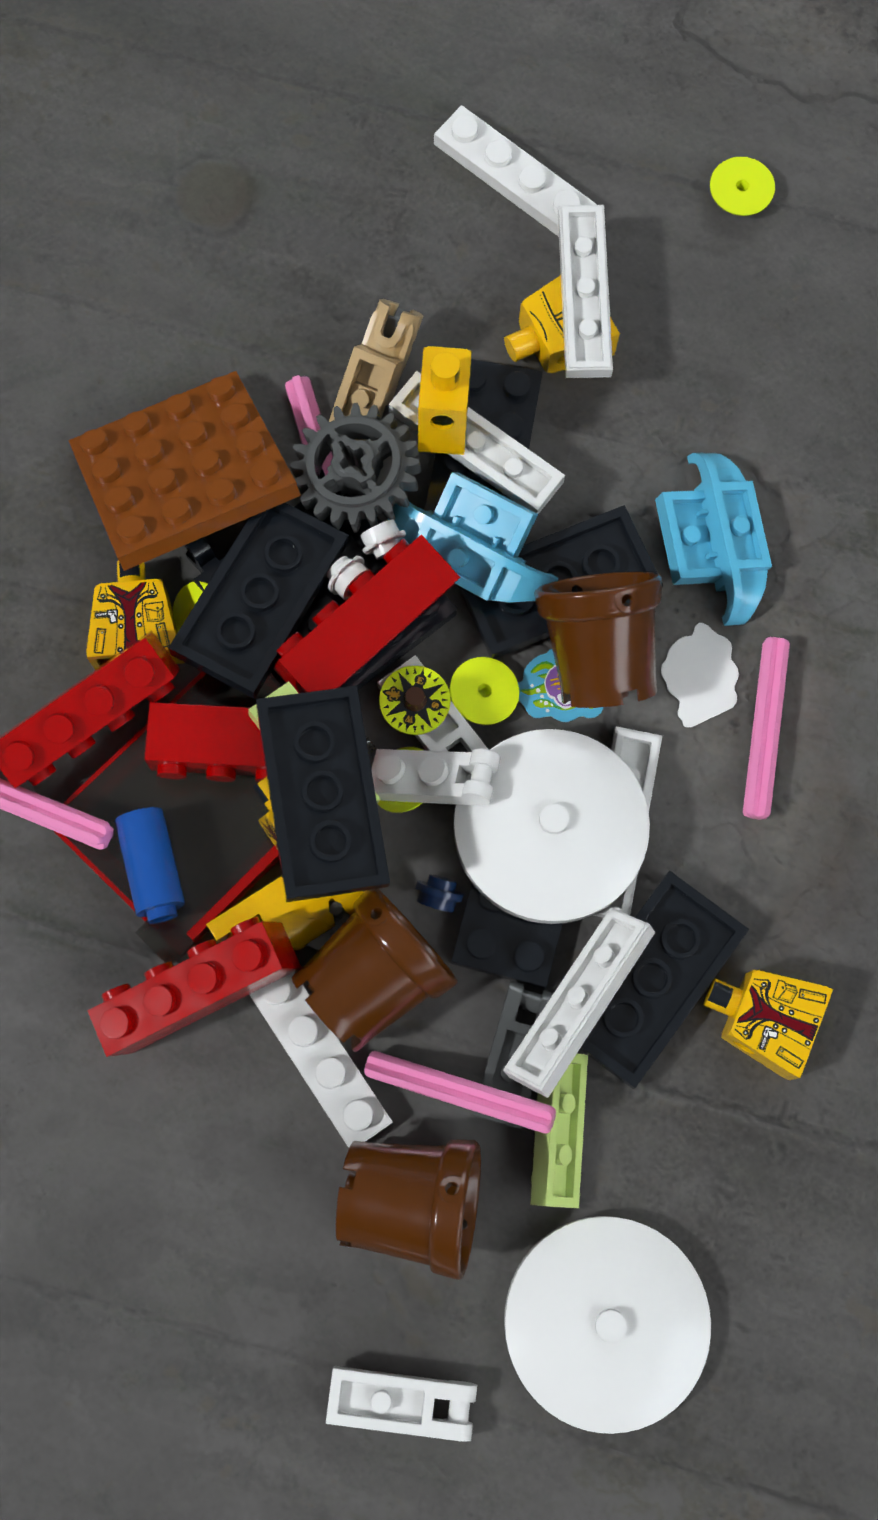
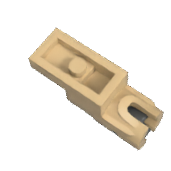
(379, 360)

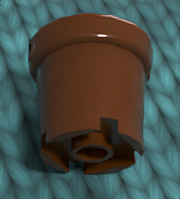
(603, 635)
(372, 971)
(412, 1202)

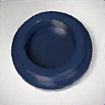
(438, 893)

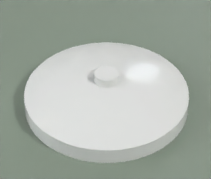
(559, 828)
(607, 1324)

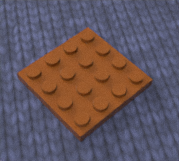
(182, 469)

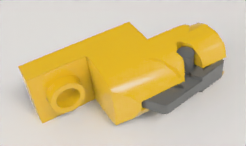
(305, 921)

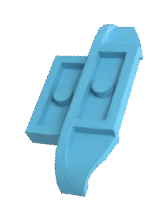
(717, 535)
(479, 538)

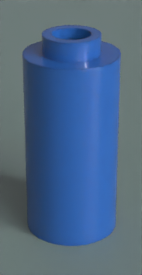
(150, 864)

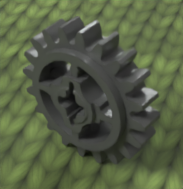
(339, 437)

